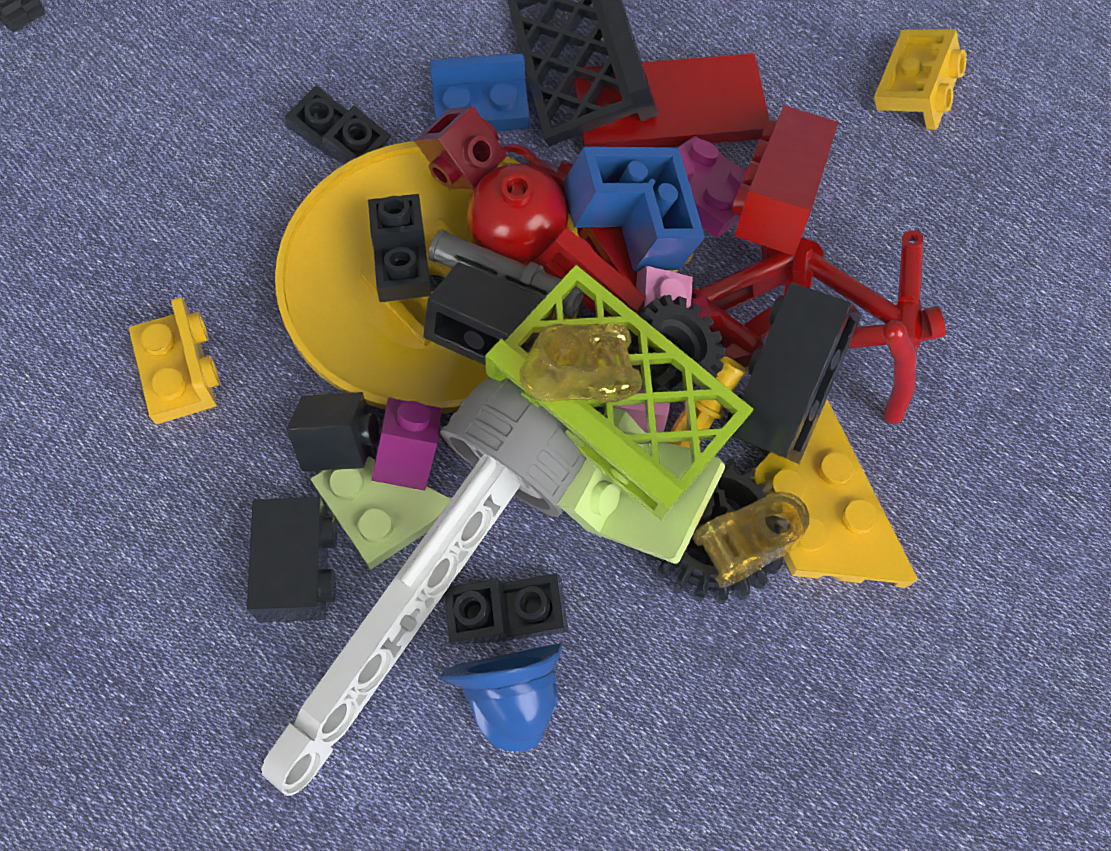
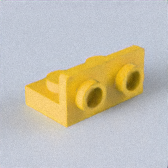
(922, 74)
(172, 364)

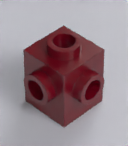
(461, 148)

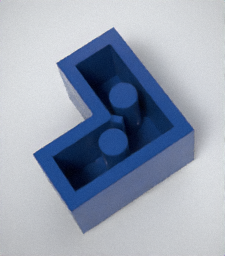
(642, 194)

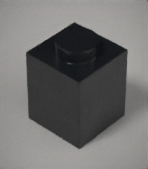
(332, 431)

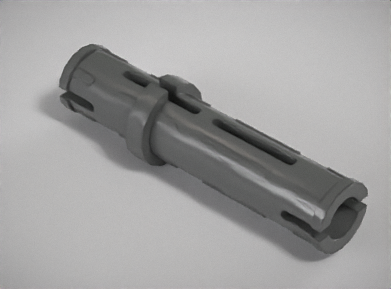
(450, 249)

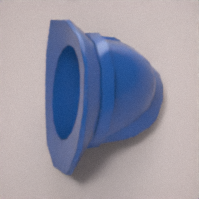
(510, 695)

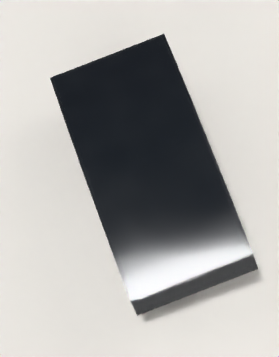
(334, 129)
(399, 248)
(505, 611)

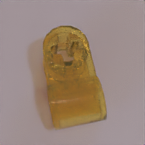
(580, 364)
(743, 543)

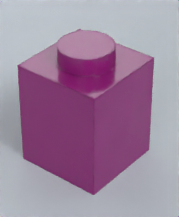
(407, 444)

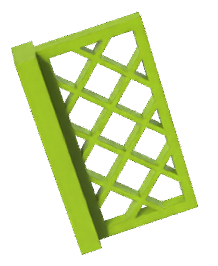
(596, 435)

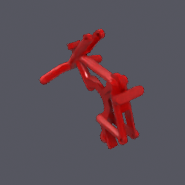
(903, 327)

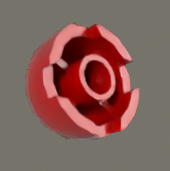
(516, 212)

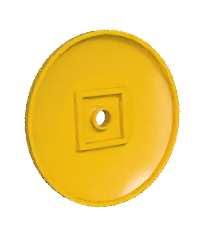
(331, 291)

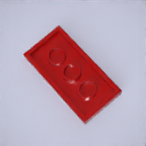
(694, 97)

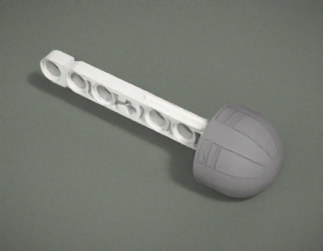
(513, 453)

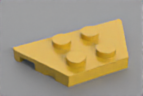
(847, 524)

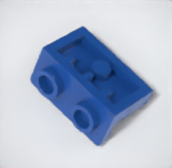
(488, 83)

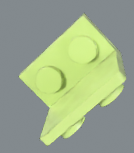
(615, 515)

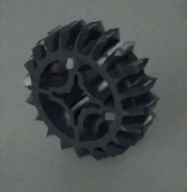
(703, 576)

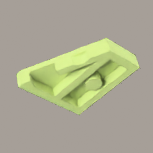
(377, 514)

